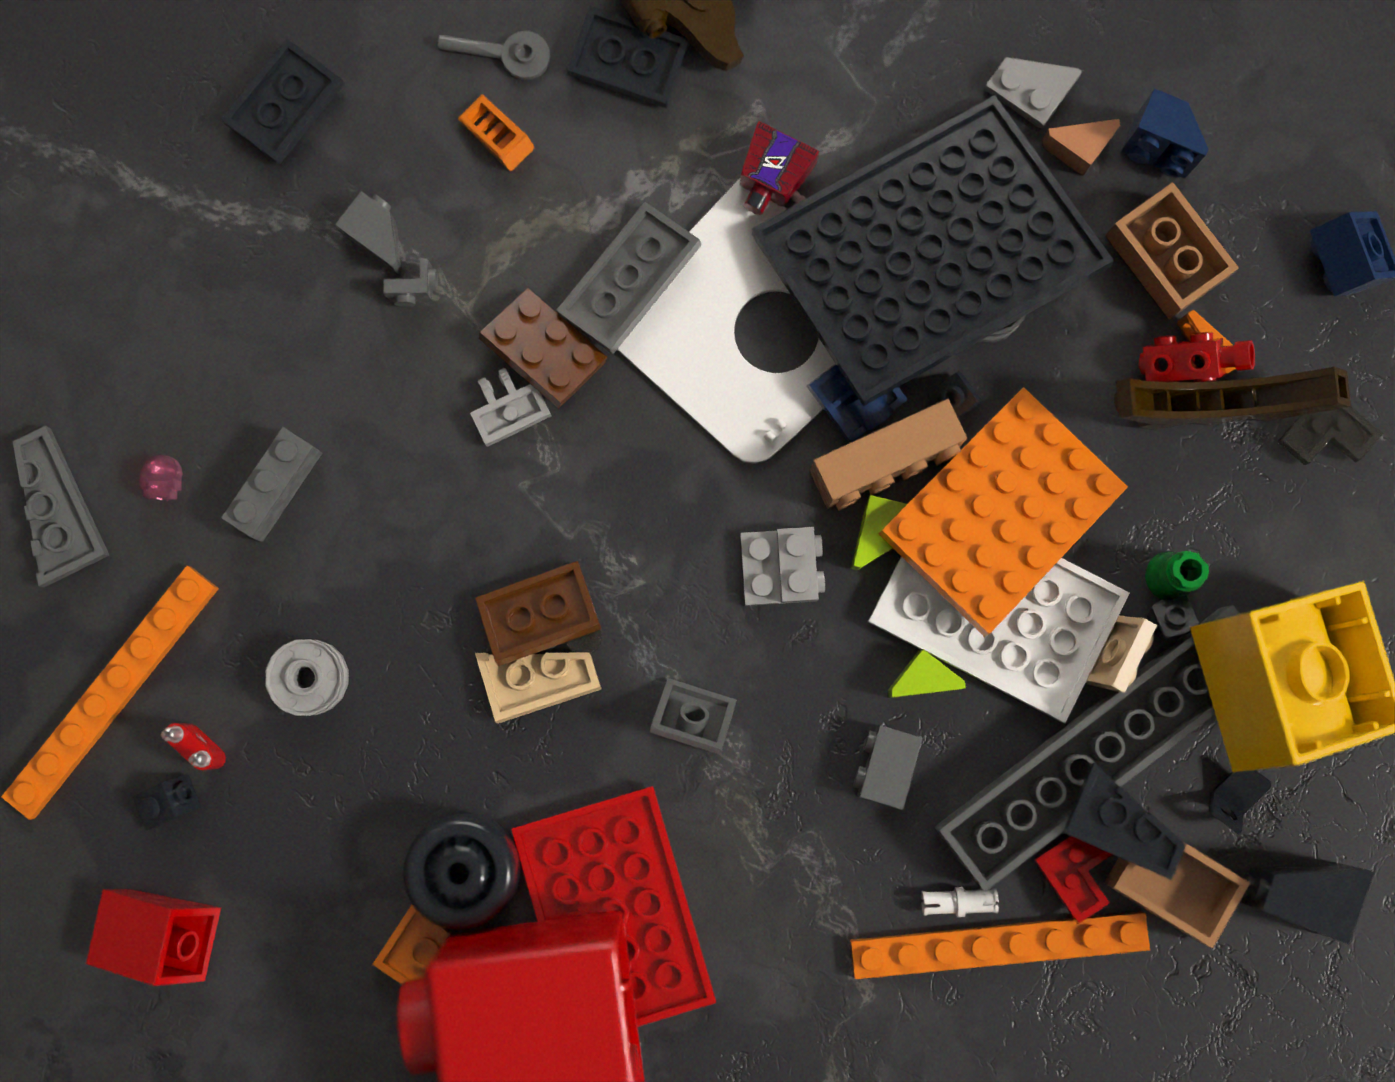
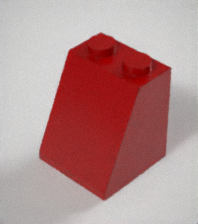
(153, 937)

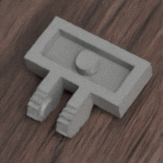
(510, 413)

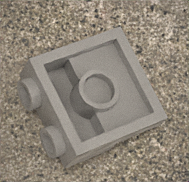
(781, 566)

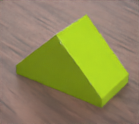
(923, 676)

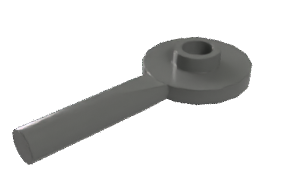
(523, 53)

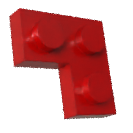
(1067, 872)

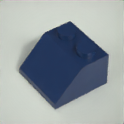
(1353, 252)

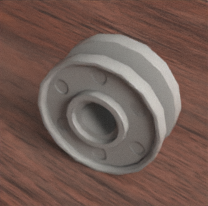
(284, 677)

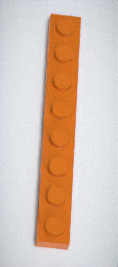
(109, 693)
(999, 945)

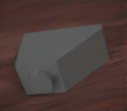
(373, 229)

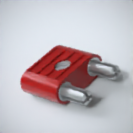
(194, 746)

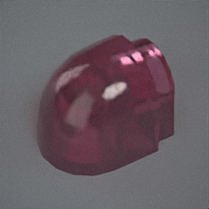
(161, 478)

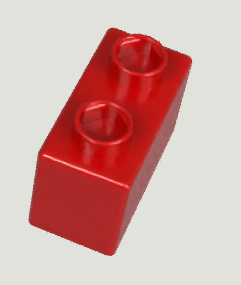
(525, 1005)

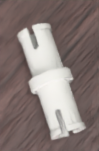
(959, 902)

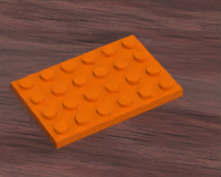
(1003, 511)

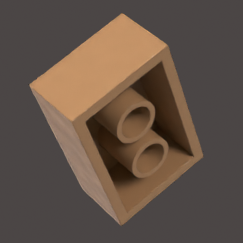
(1171, 250)

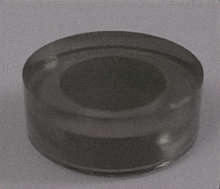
(586, 643)

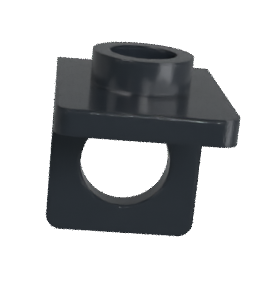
(1236, 796)

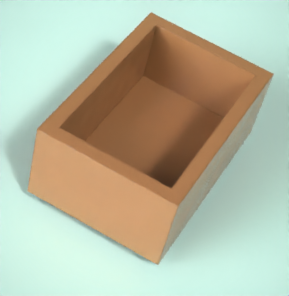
(1194, 901)

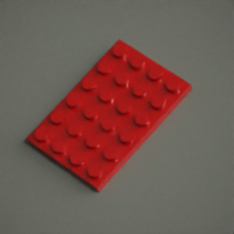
(622, 861)

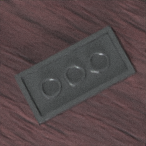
(629, 277)

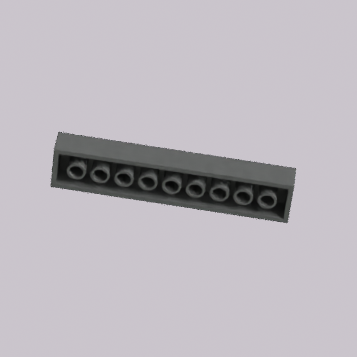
(1117, 733)

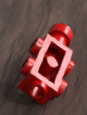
(1182, 358)

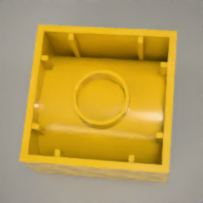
(1298, 678)

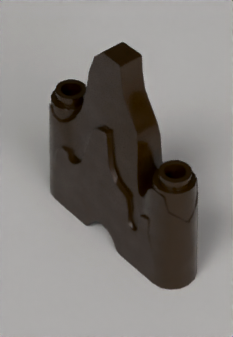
(704, 23)

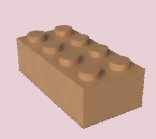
(887, 454)

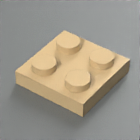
(1121, 653)

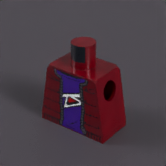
(775, 168)

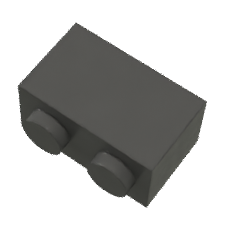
(888, 766)

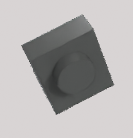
(408, 291)

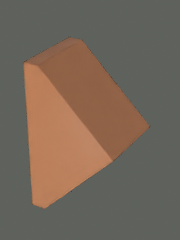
(1080, 143)

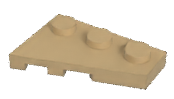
(536, 682)

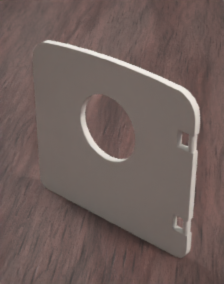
(691, 346)

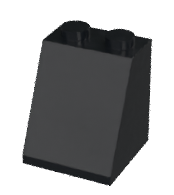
(1311, 896)

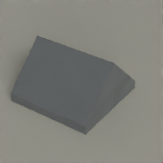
(693, 716)

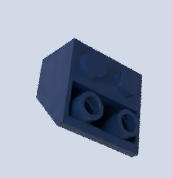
(1166, 136)

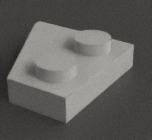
(1032, 87)

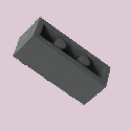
(272, 485)

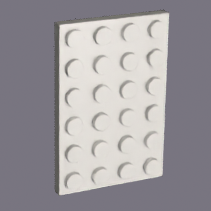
(1033, 655)

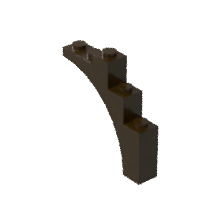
(1219, 402)

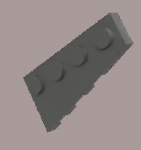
(58, 516)

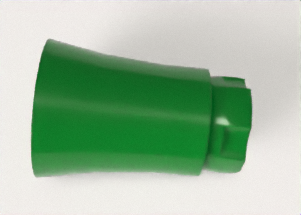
(1164, 574)

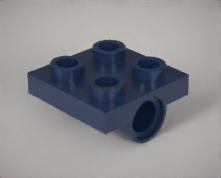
(844, 407)

